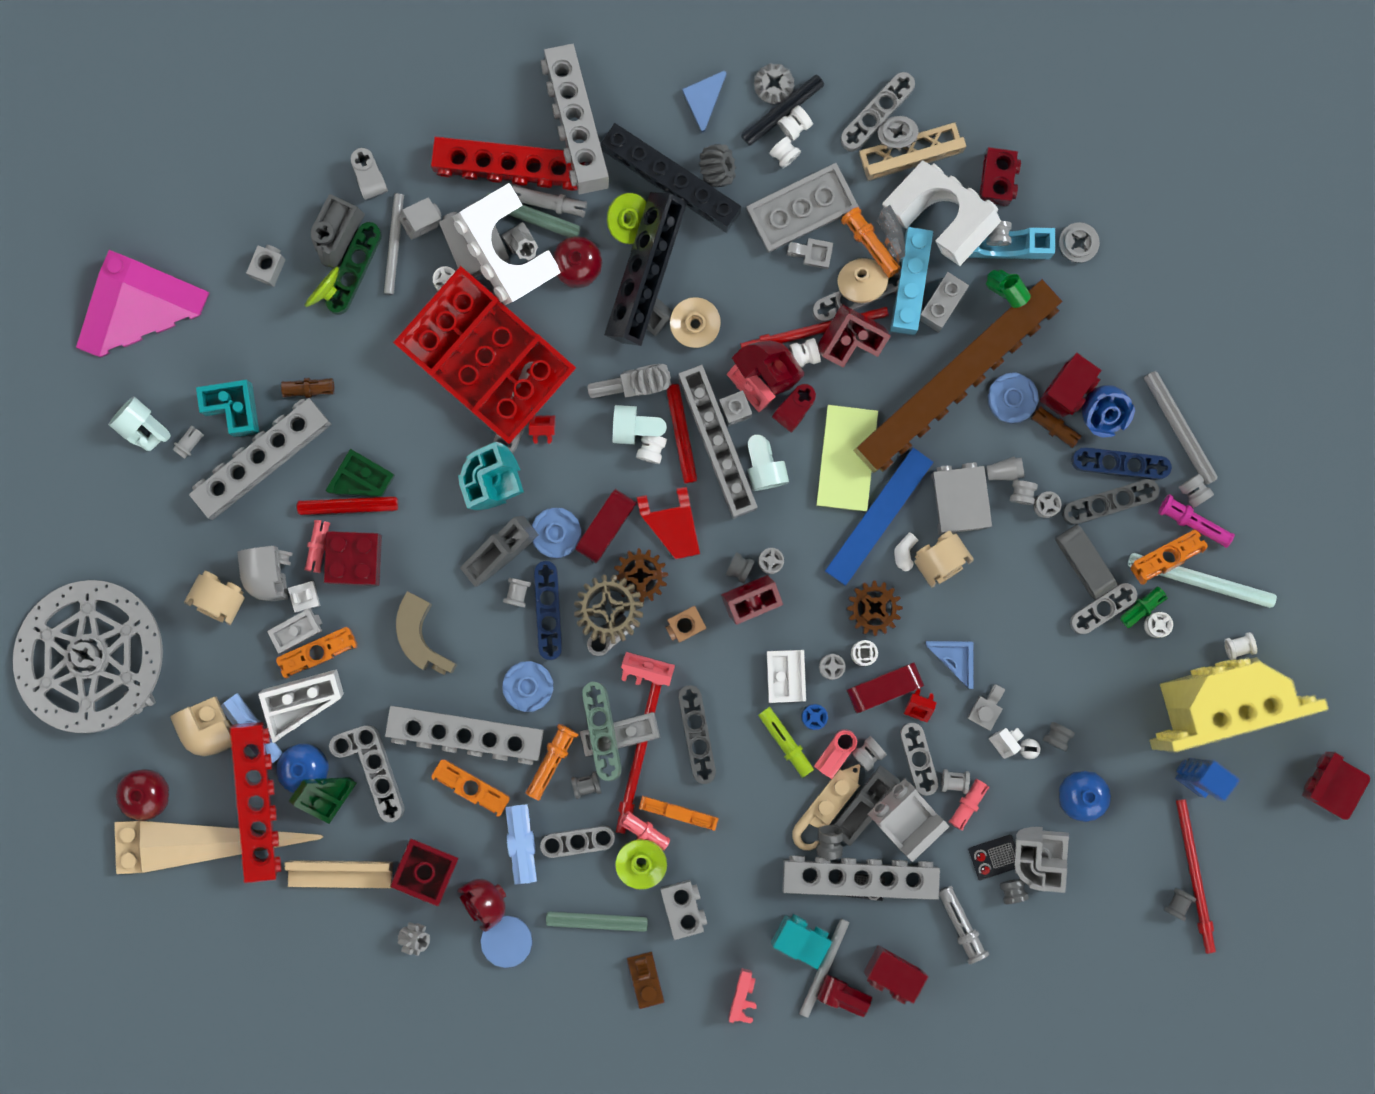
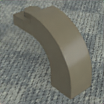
(409, 633)

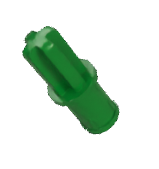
(1143, 607)

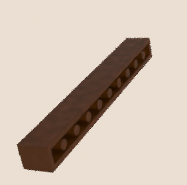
(956, 377)

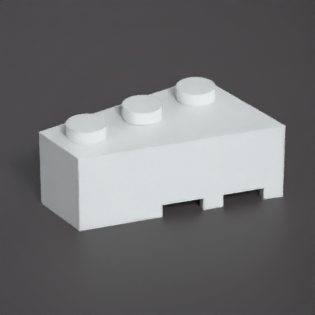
(297, 701)

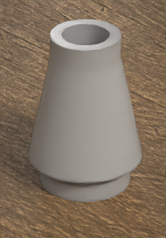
(1008, 469)

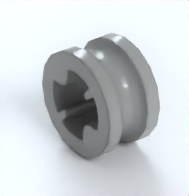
(284, 557)

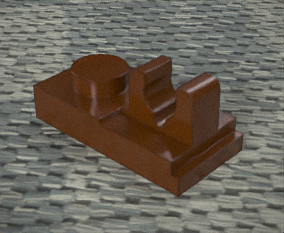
(645, 980)

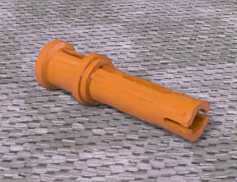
(865, 233)
(556, 751)

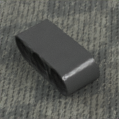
(1086, 562)

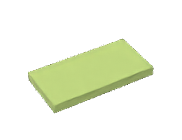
(843, 475)

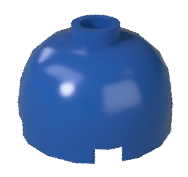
(1107, 410)
(301, 763)
(1084, 796)

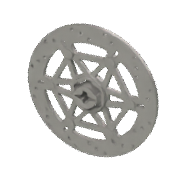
(74, 658)

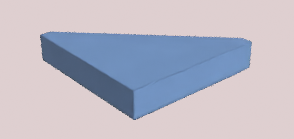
(703, 97)
(956, 657)

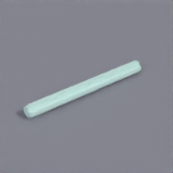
(1216, 584)

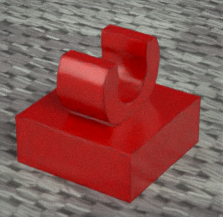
(542, 426)
(920, 707)

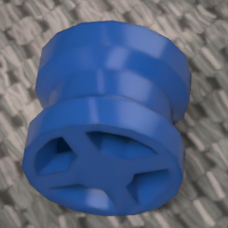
(812, 718)

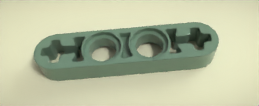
(598, 732)

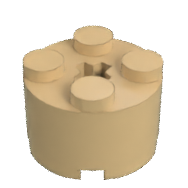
(942, 559)
(215, 598)

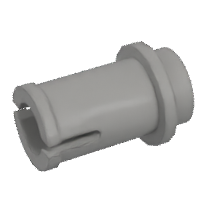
(187, 442)

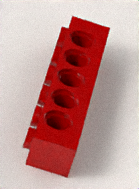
(447, 148)
(253, 867)

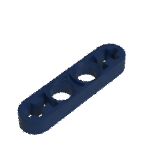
(1121, 460)
(548, 610)

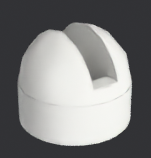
(1029, 754)

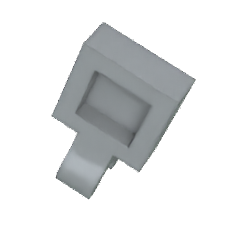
(815, 253)
(985, 711)

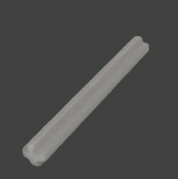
(1180, 427)

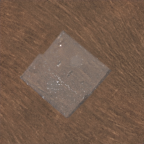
(895, 241)

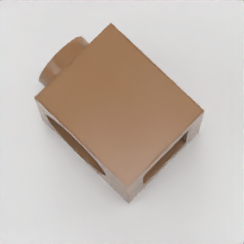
(697, 624)

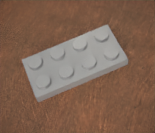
(801, 207)

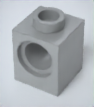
(420, 218)
(269, 275)
(735, 408)

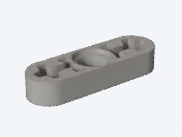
(1123, 604)
(929, 775)

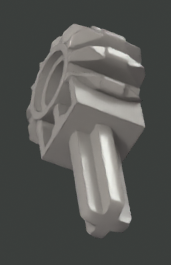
(634, 382)

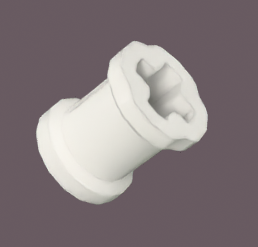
(1240, 646)

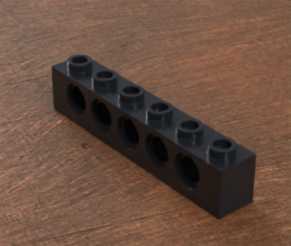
(670, 177)
(645, 268)

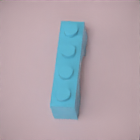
(1025, 244)
(912, 281)

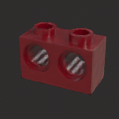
(993, 175)

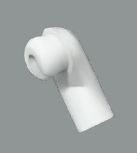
(902, 552)

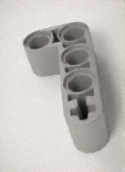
(373, 775)

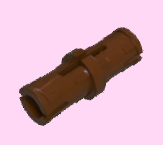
(307, 387)
(1056, 427)

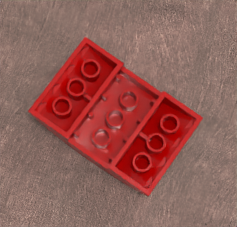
(479, 352)

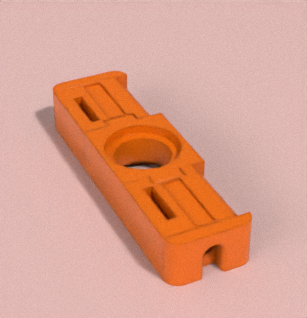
(1155, 564)
(300, 658)
(456, 777)
(678, 813)

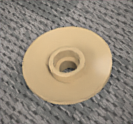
(866, 288)
(699, 310)

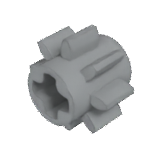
(413, 939)

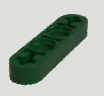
(357, 270)

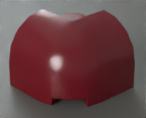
(771, 361)

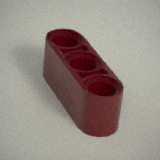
(605, 526)
(885, 687)

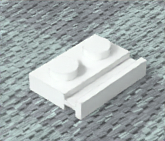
(786, 676)

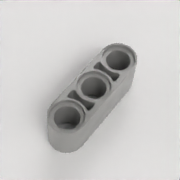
(566, 847)

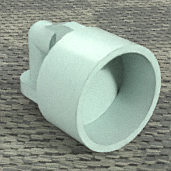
(131, 417)
(628, 425)
(765, 472)

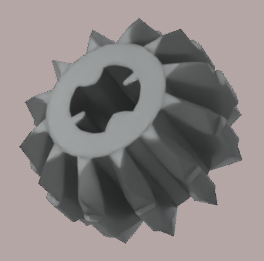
(717, 165)

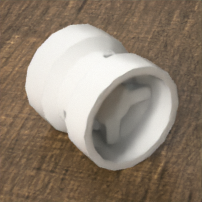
(795, 123)
(806, 352)
(651, 449)
(864, 653)

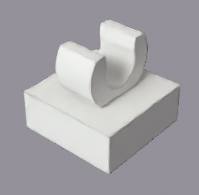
(304, 596)
(1006, 741)

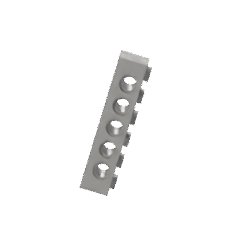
(565, 61)
(717, 441)
(203, 490)
(400, 718)
(925, 888)

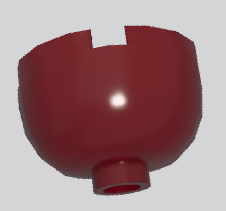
(578, 261)
(142, 794)
(483, 902)

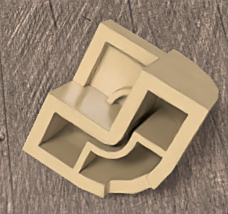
(203, 728)

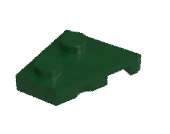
(360, 477)
(322, 796)

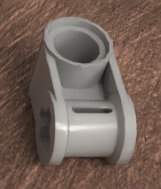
(368, 177)

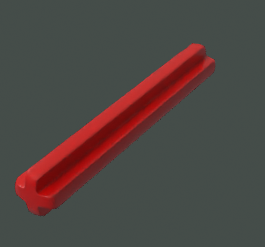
(681, 433)
(347, 505)

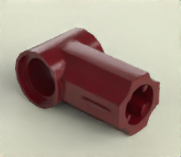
(837, 994)

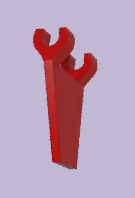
(673, 525)

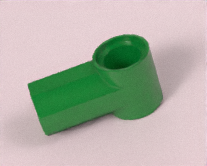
(1009, 287)

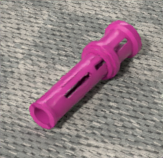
(1185, 516)

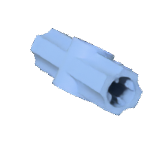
(239, 713)
(521, 844)

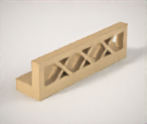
(913, 157)
(339, 874)

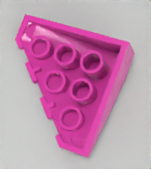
(134, 302)

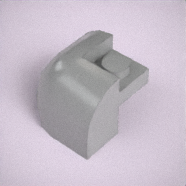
(262, 573)
(1042, 858)

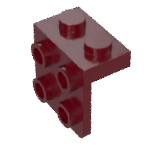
(1336, 785)

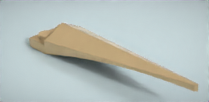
(162, 845)

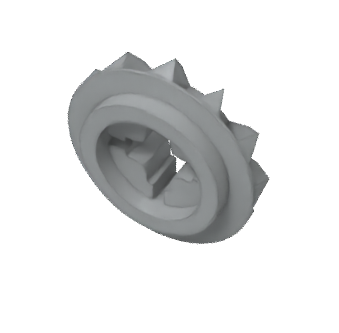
(774, 95)
(893, 126)
(1079, 231)

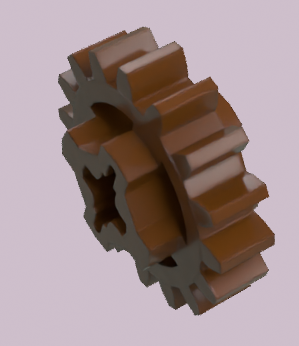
(639, 564)
(882, 600)

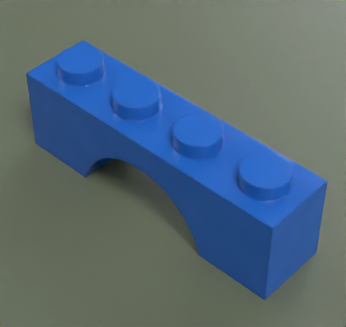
(1206, 778)

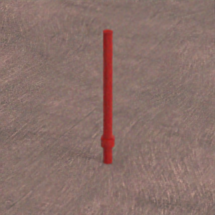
(812, 330)
(627, 803)
(1205, 925)

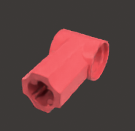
(834, 755)

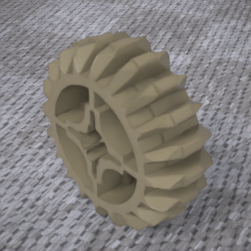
(597, 611)

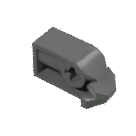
(338, 221)

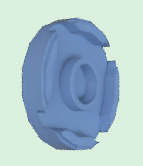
(1012, 398)
(557, 531)
(527, 686)
(507, 942)

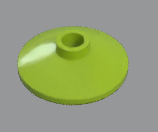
(631, 206)
(325, 289)
(638, 875)

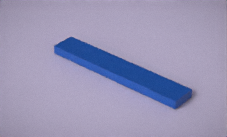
(879, 516)

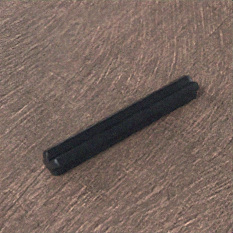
(783, 109)

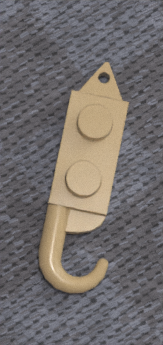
(827, 804)

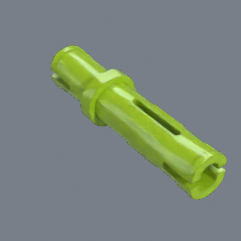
(789, 746)

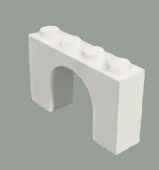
(930, 185)
(476, 226)

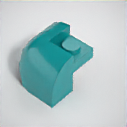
(490, 477)

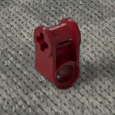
(792, 410)

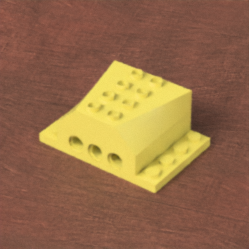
(1228, 702)

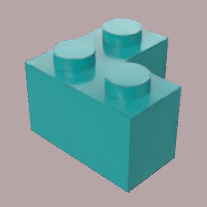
(236, 401)
(800, 941)

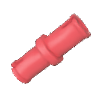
(317, 546)
(969, 804)
(643, 830)

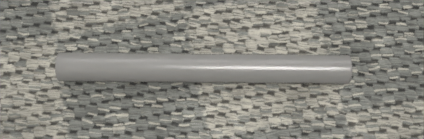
(393, 244)
(824, 968)

